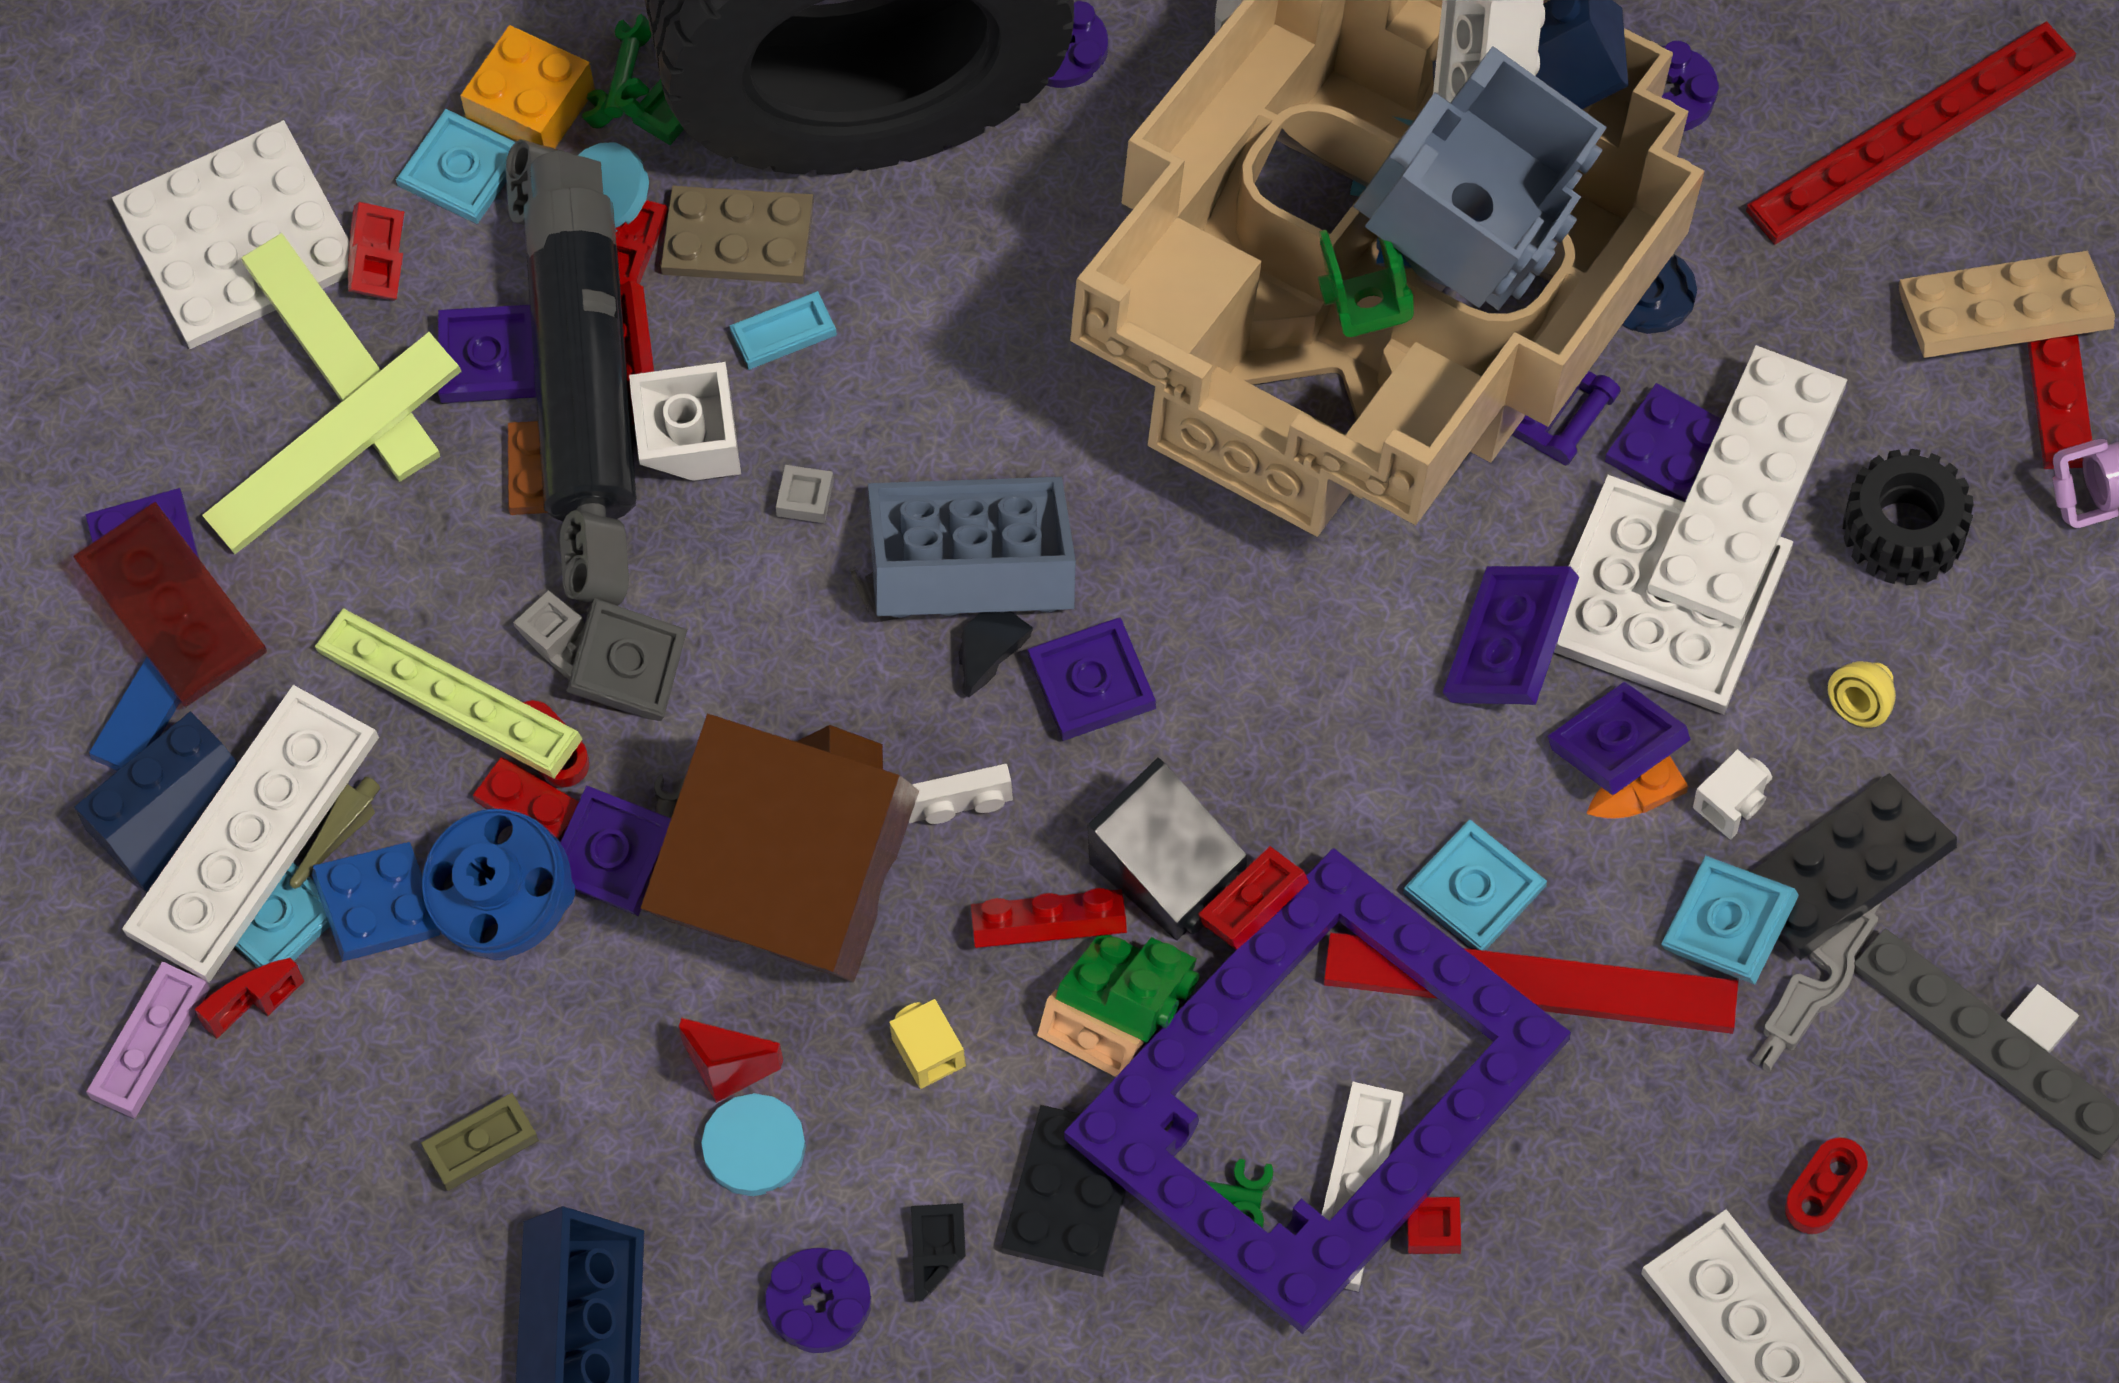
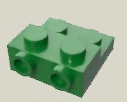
(1130, 985)

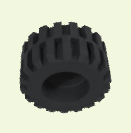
(1903, 550)

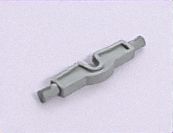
(1808, 997)

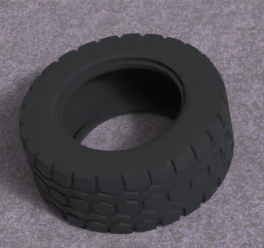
(851, 77)

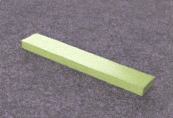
(332, 345)
(332, 443)
(449, 693)

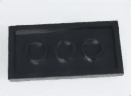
(1855, 861)

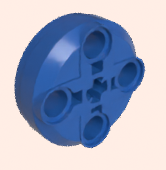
(496, 883)

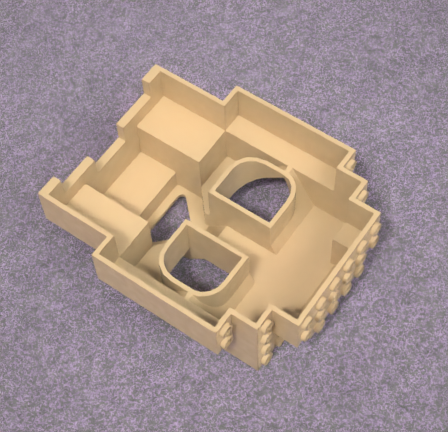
(1224, 289)

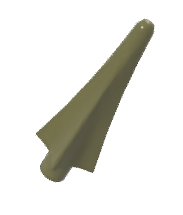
(348, 814)

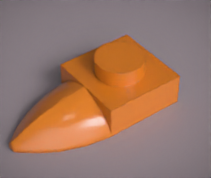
(1645, 793)

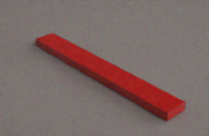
(1910, 132)
(1560, 986)

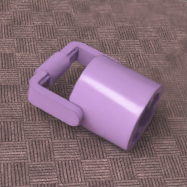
(2101, 479)

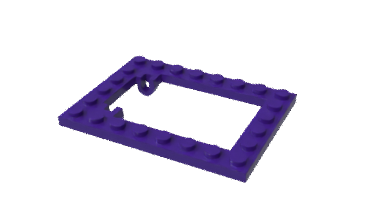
(1313, 1258)

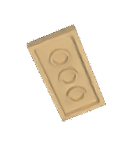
(2006, 304)

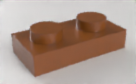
(524, 469)

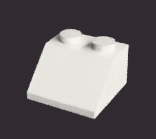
(686, 421)

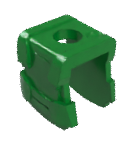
(1388, 284)

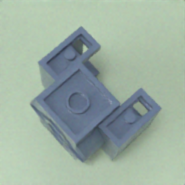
(1484, 182)

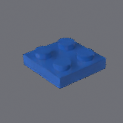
(374, 901)

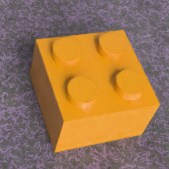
(528, 89)

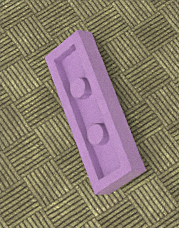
(148, 1040)

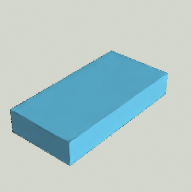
(783, 330)

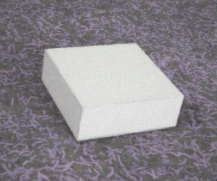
(2043, 1018)

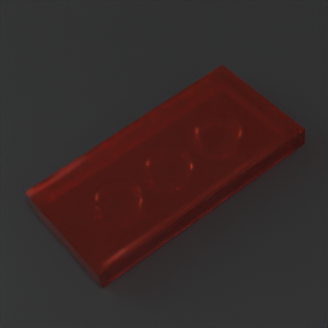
(170, 604)

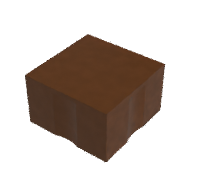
(780, 847)

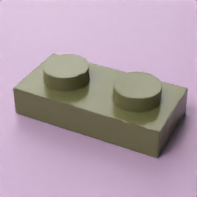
(479, 1141)

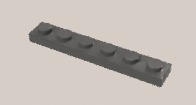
(1991, 1042)

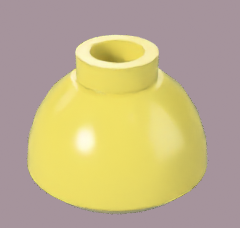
(1862, 693)

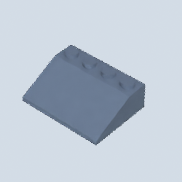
(971, 546)

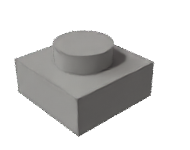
(804, 494)

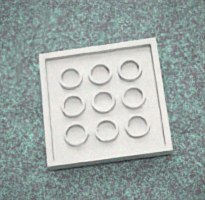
(220, 208)
(1639, 634)

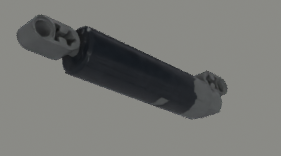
(577, 362)

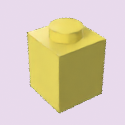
(926, 1042)

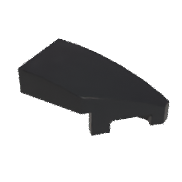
(987, 643)
(937, 1245)

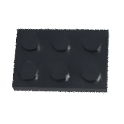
(1063, 1202)

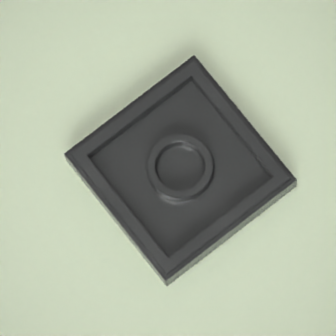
(626, 660)

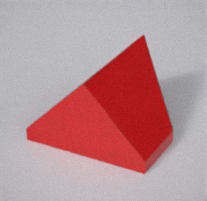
(728, 1058)

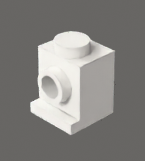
(1732, 792)

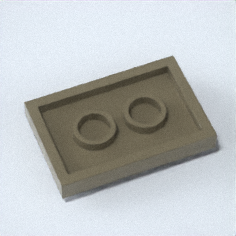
(737, 234)

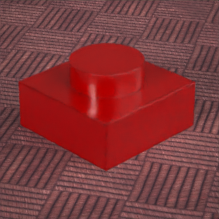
(1435, 1227)

